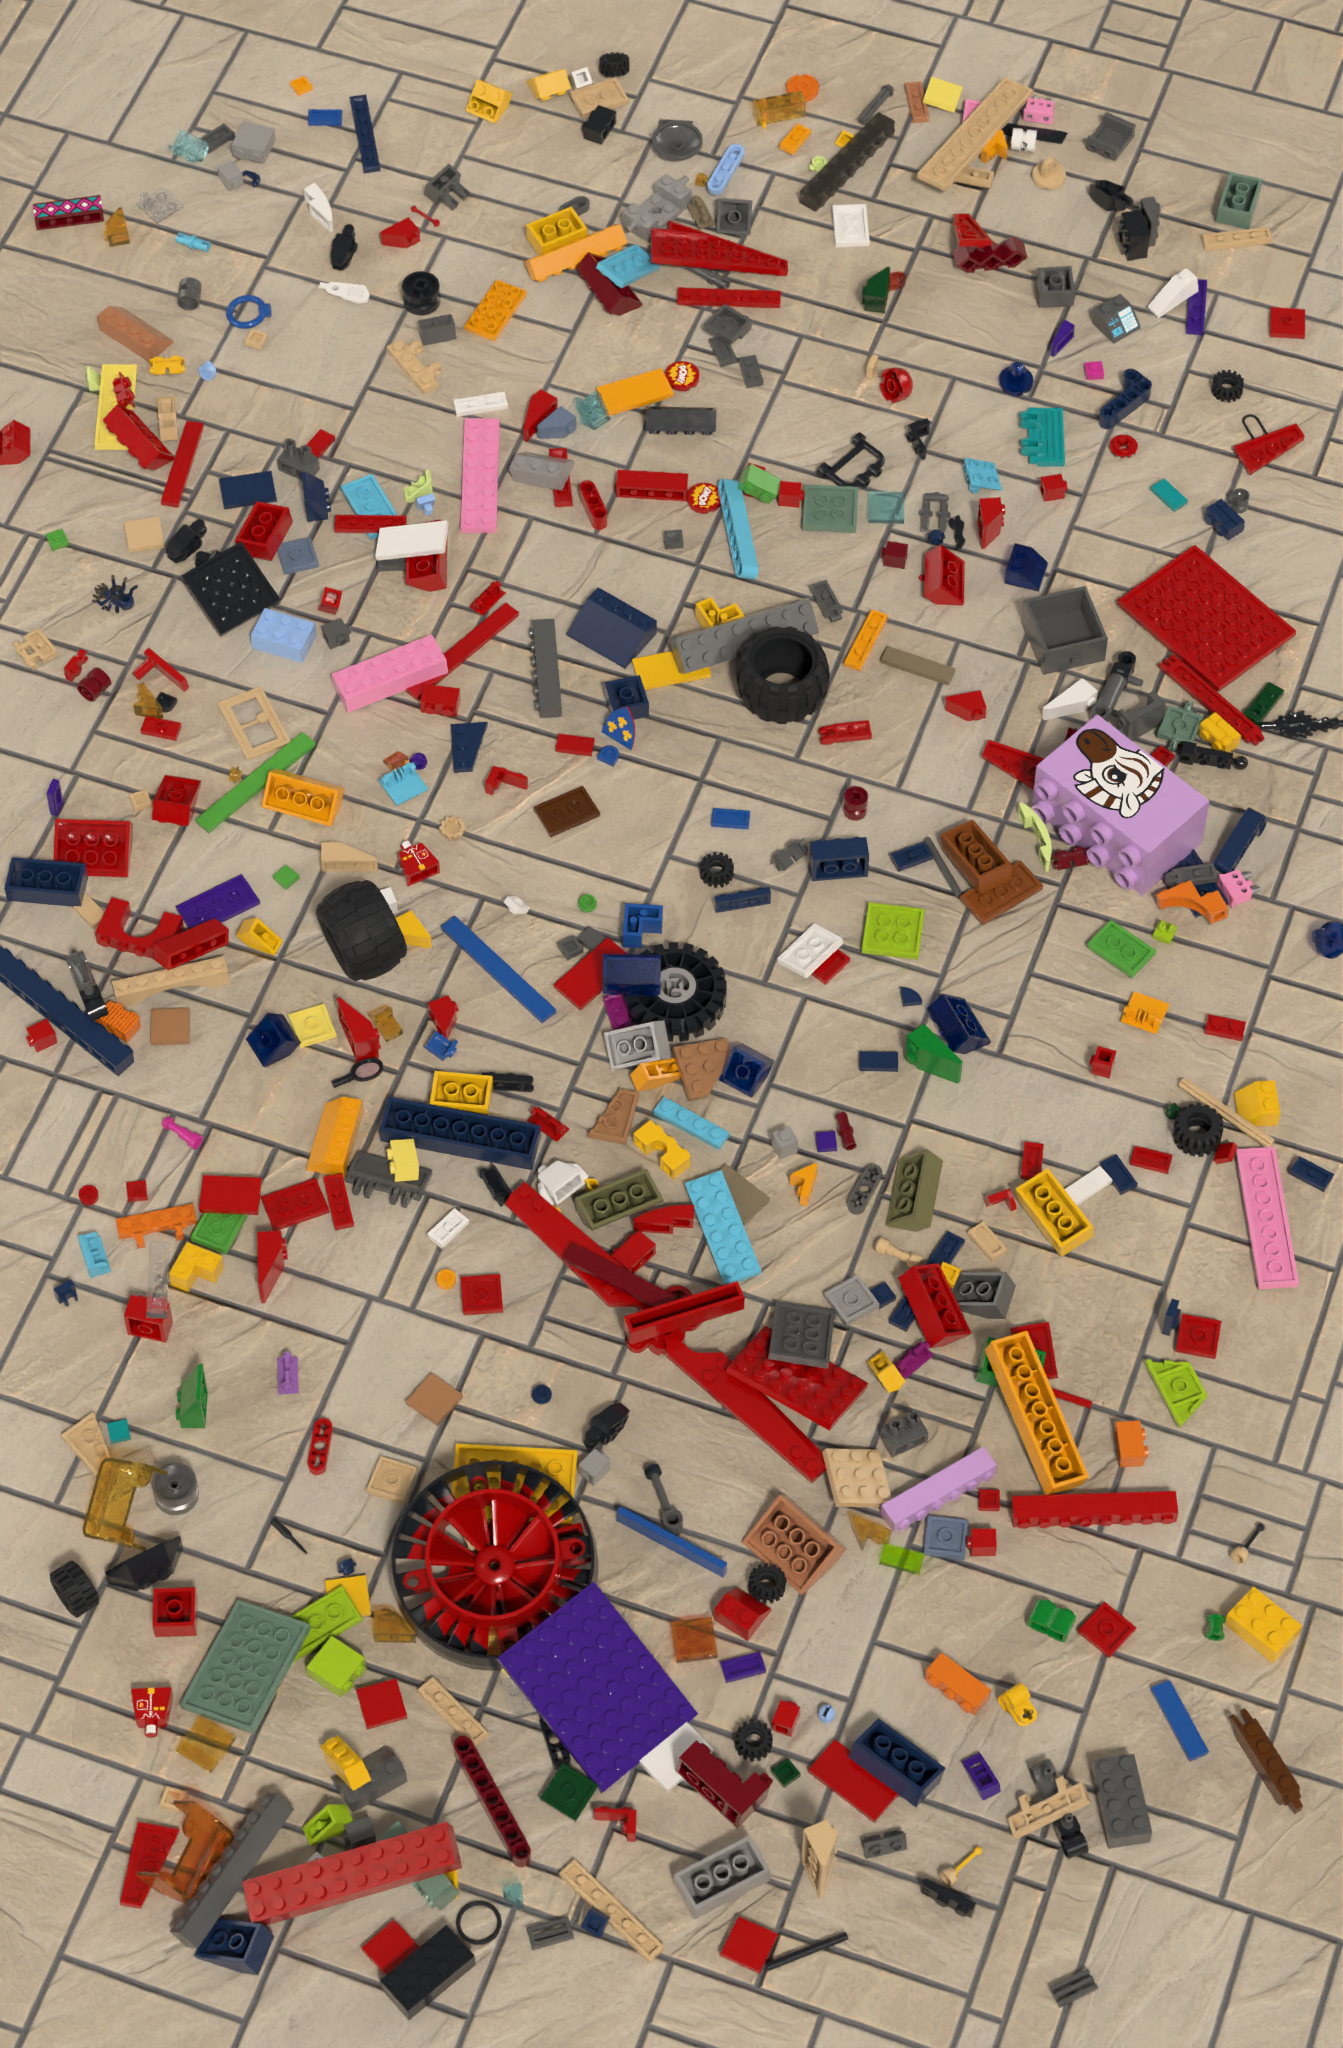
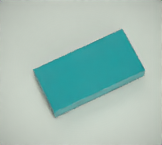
(1169, 495)

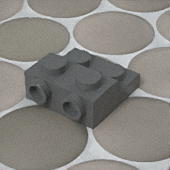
(1150, 211)
(728, 324)

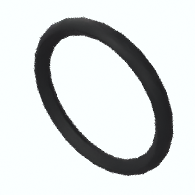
(479, 1903)

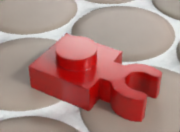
(73, 667)

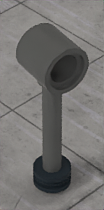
(652, 1473)

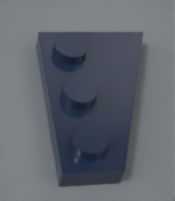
(466, 744)

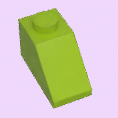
(327, 1823)

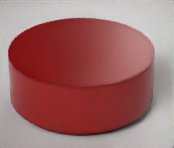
(88, 1195)

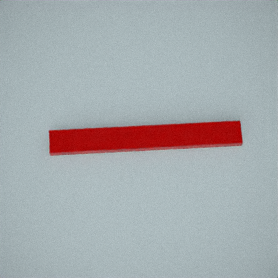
(470, 644)

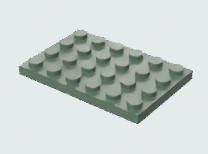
(245, 1666)

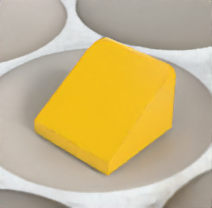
(844, 138)

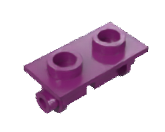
(913, 1359)

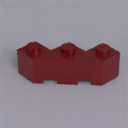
(991, 257)

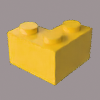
(709, 613)
(195, 1263)

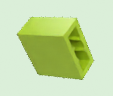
(336, 1667)

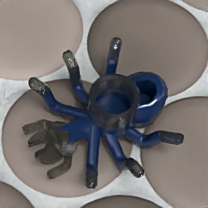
(115, 595)

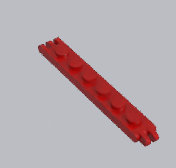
(1211, 699)

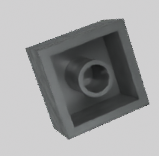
(1055, 286)

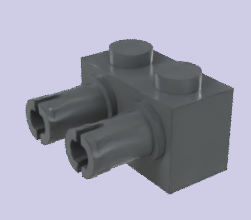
(442, 184)
(297, 460)
(904, 1434)

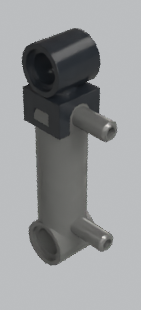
(1118, 680)
(86, 985)
(1067, 1827)

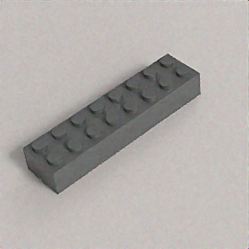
(727, 639)

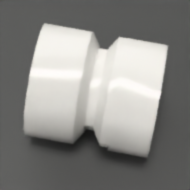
(1023, 140)

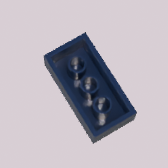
(46, 882)
(897, 1762)

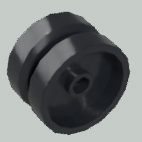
(421, 293)

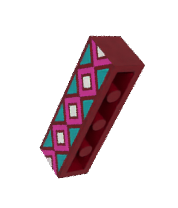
(68, 212)

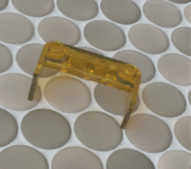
(113, 1499)

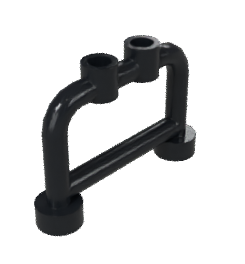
(863, 480)

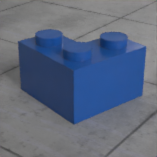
(640, 920)

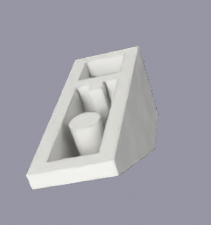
(1175, 292)
(1072, 701)

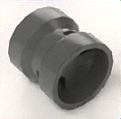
(1240, 500)

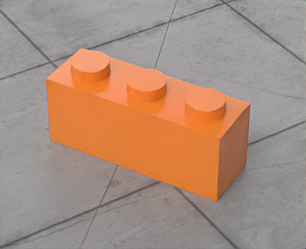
(957, 1684)

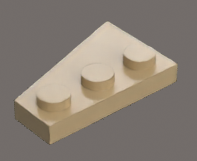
(87, 1442)

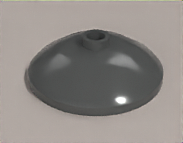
(677, 140)

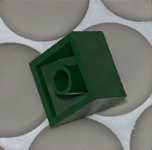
(876, 291)

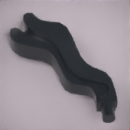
(958, 526)

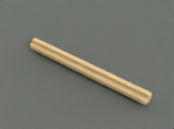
(1226, 1113)

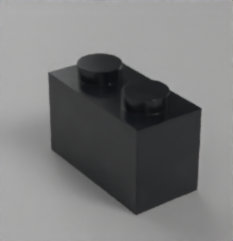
(599, 124)

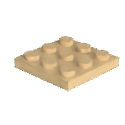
(857, 1477)

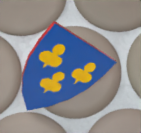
(621, 727)

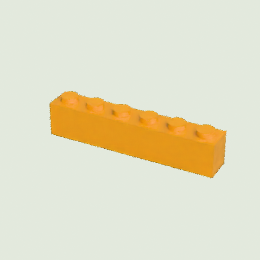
(572, 253)

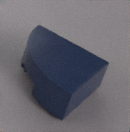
(910, 997)

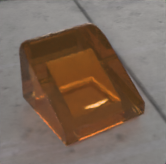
(396, 760)

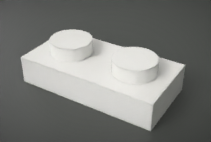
(448, 1228)

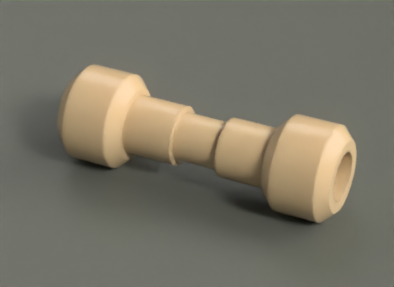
(883, 1246)

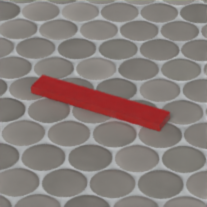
(182, 464)

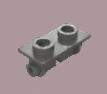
(795, 850)
(877, 1846)

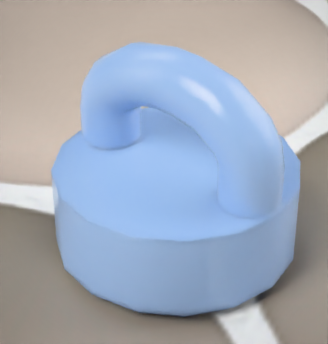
(207, 371)

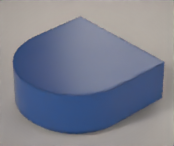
(609, 755)

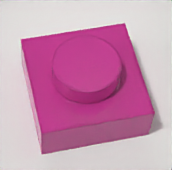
(1094, 370)

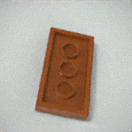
(1003, 897)

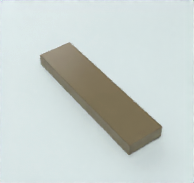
(918, 665)

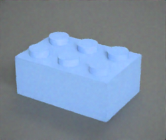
(283, 635)

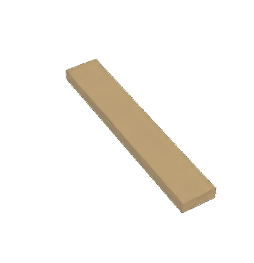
(621, 1919)

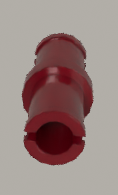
(845, 1131)

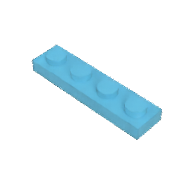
(691, 1123)

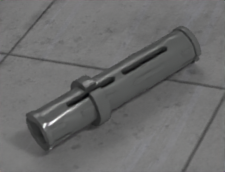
(712, 276)

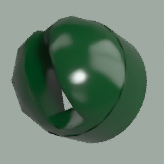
(1172, 1111)

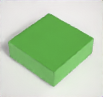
(286, 877)

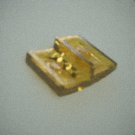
(205, 1744)

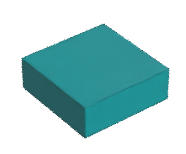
(118, 1431)

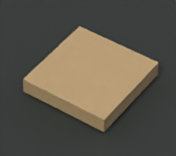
(144, 534)
(392, 1480)

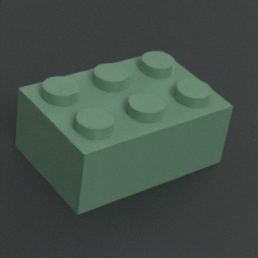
(1239, 200)

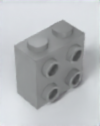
(253, 142)

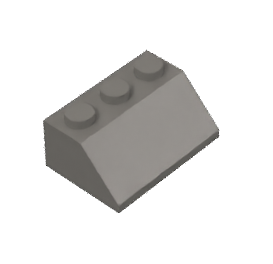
(541, 470)

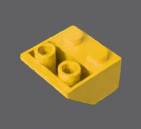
(488, 101)

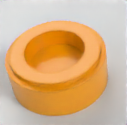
(446, 1279)

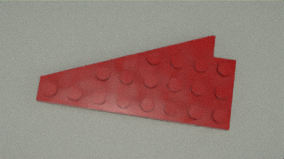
(693, 248)

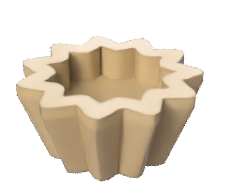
(452, 828)

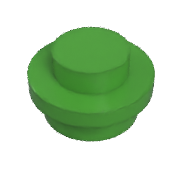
(587, 903)

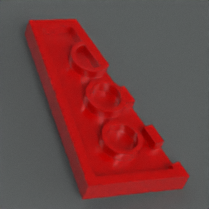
(1266, 448)

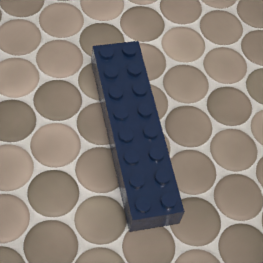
(461, 1133)

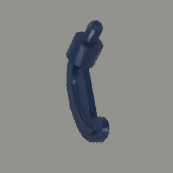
(256, 178)

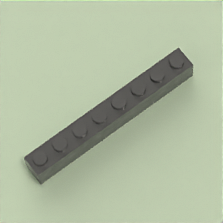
(231, 1870)

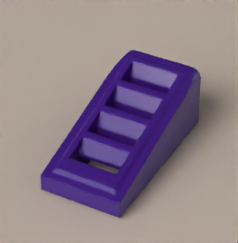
(1063, 337)
(986, 1788)

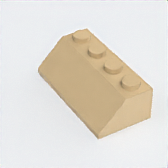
(819, 1854)

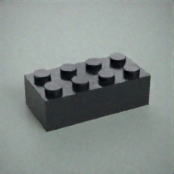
(427, 1972)

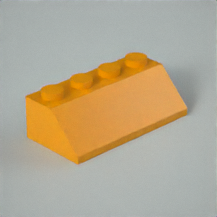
(302, 797)
(336, 1136)

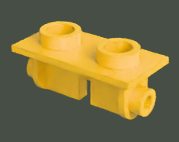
(174, 363)

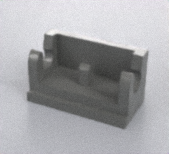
(437, 329)

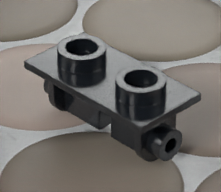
(495, 1184)

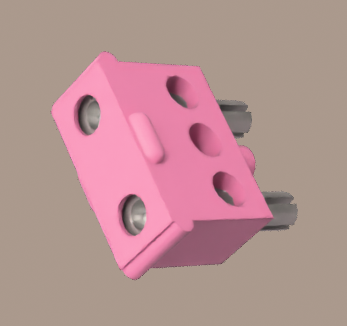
(1039, 110)
(1236, 888)

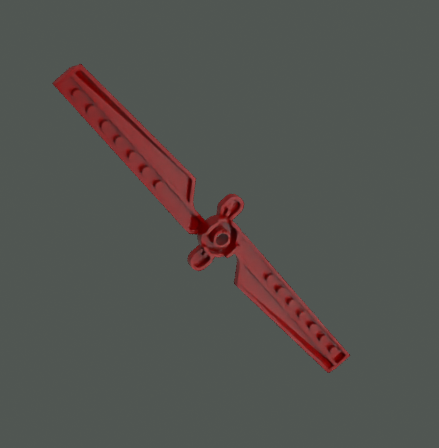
(705, 1369)

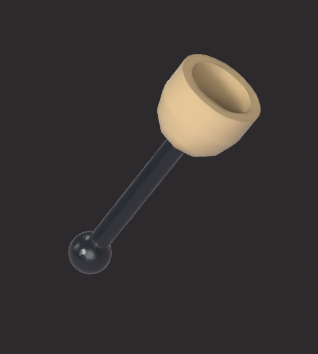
(1241, 1554)

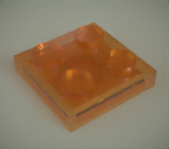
(694, 1639)

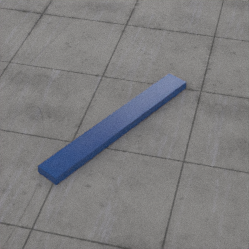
(498, 969)

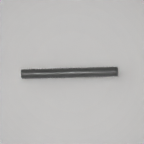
(943, 867)

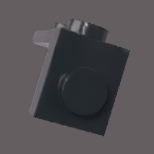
(915, 431)

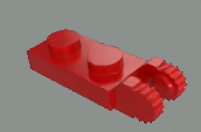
(845, 732)

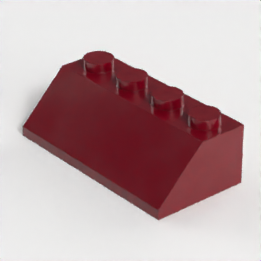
(615, 299)

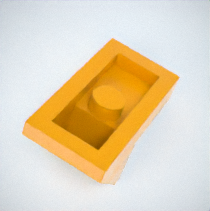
(996, 146)
(805, 1181)

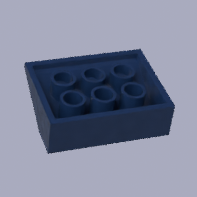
(612, 628)

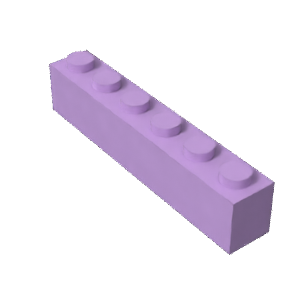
(938, 1490)

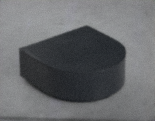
(166, 701)

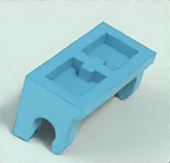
(94, 1254)

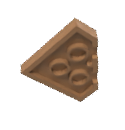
(701, 1066)

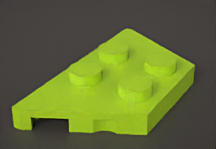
(1178, 1388)

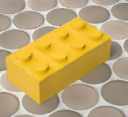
(1054, 1212)

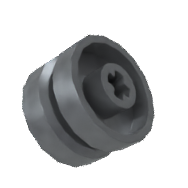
(177, 1490)

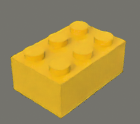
(555, 230)
(462, 1091)
(1263, 1625)

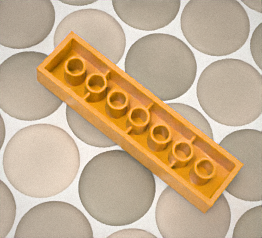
(1036, 1413)

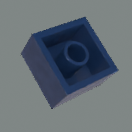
(628, 693)

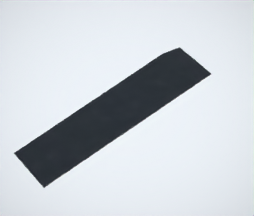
(1045, 135)

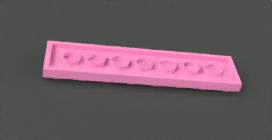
(480, 475)
(1267, 1218)

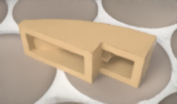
(167, 418)

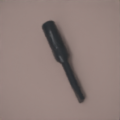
(286, 1533)

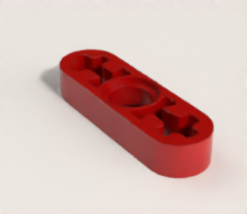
(317, 1438)

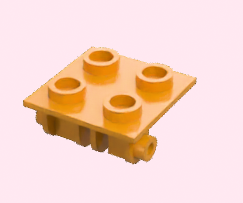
(1144, 1012)

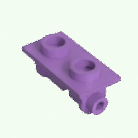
(288, 1374)

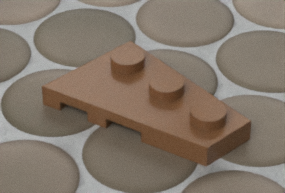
(618, 1118)

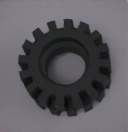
(614, 64)
(1227, 393)
(716, 878)
(767, 1573)
(753, 1752)

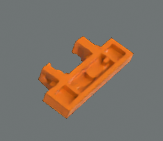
(155, 1221)

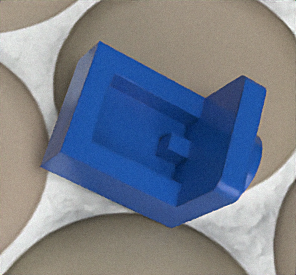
(441, 1046)

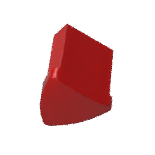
(1005, 1195)

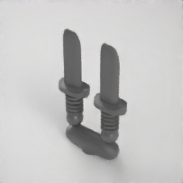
(926, 513)

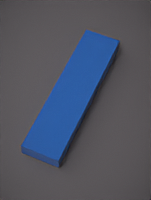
(1179, 1720)

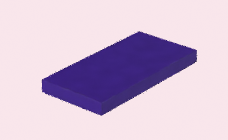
(219, 903)

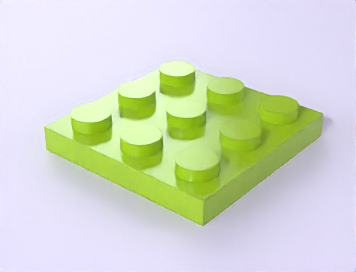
(893, 931)

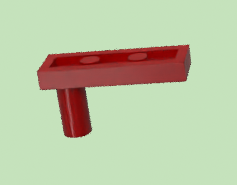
(153, 660)

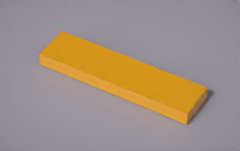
(865, 640)

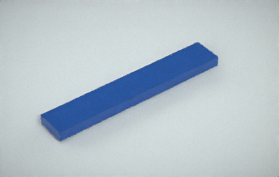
(671, 1541)

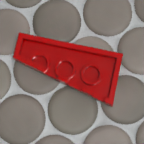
(969, 232)
(1012, 761)
(148, 1854)

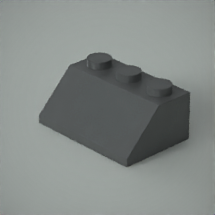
(385, 1775)

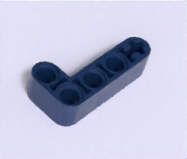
(1136, 392)
(1249, 826)

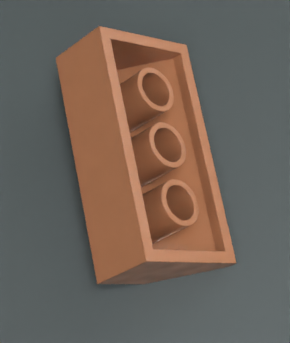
(133, 332)

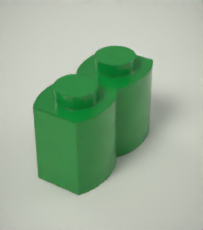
(1052, 1620)

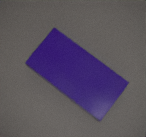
(54, 797)
(743, 1667)

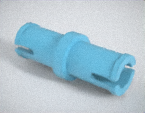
(193, 242)

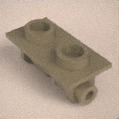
(700, 213)

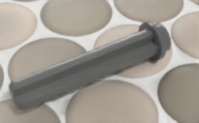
(887, 91)

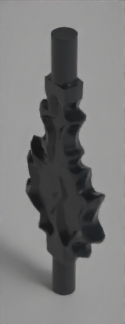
(1301, 725)

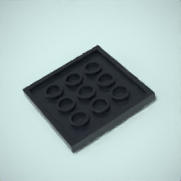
(230, 589)

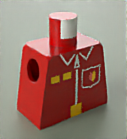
(417, 863)
(152, 1708)

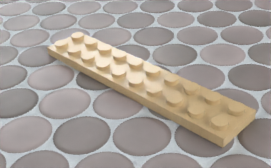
(974, 134)

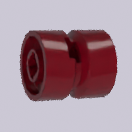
(96, 682)
(855, 803)

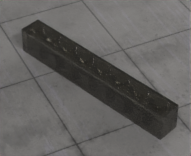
(847, 162)

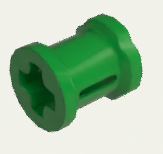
(1215, 1627)

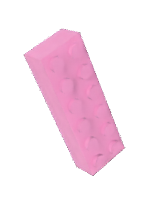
(389, 673)

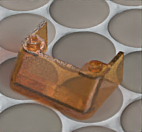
(204, 1849)

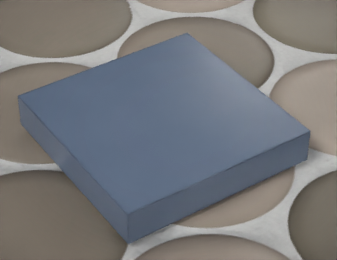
(297, 555)
(946, 1537)

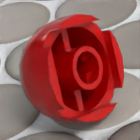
(896, 384)

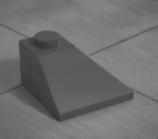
(734, 216)

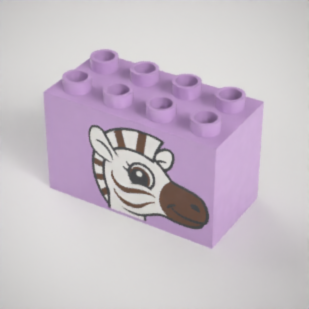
(1119, 805)

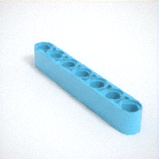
(738, 529)

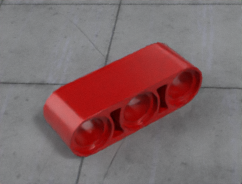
(593, 505)

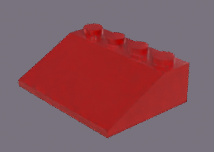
(97, 843)

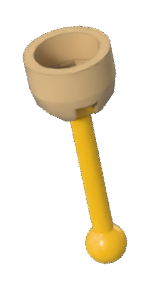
(950, 1875)

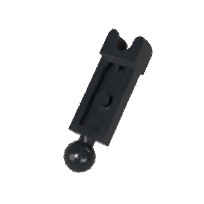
(1205, 756)

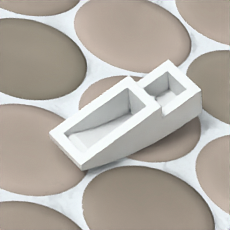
(319, 206)

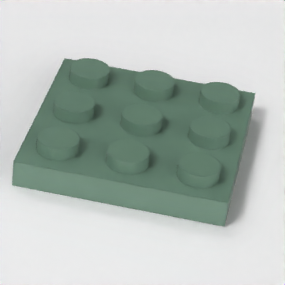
(830, 508)

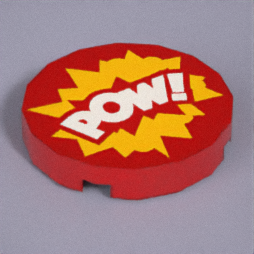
(682, 375)
(703, 498)

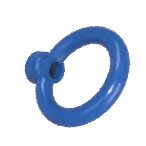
(264, 311)

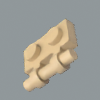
(41, 647)

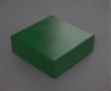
(785, 1772)

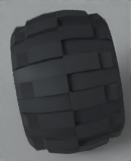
(782, 652)
(361, 930)

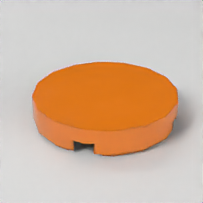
(806, 84)

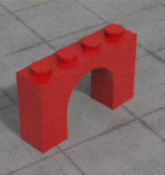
(111, 932)

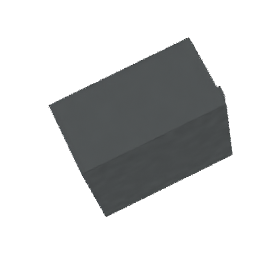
(1064, 630)

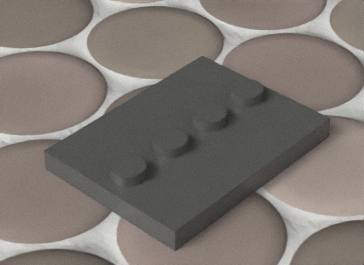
(801, 1334)

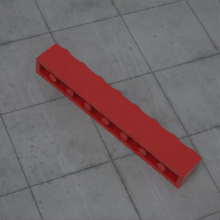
(1094, 1509)

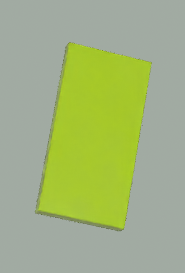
(327, 1617)

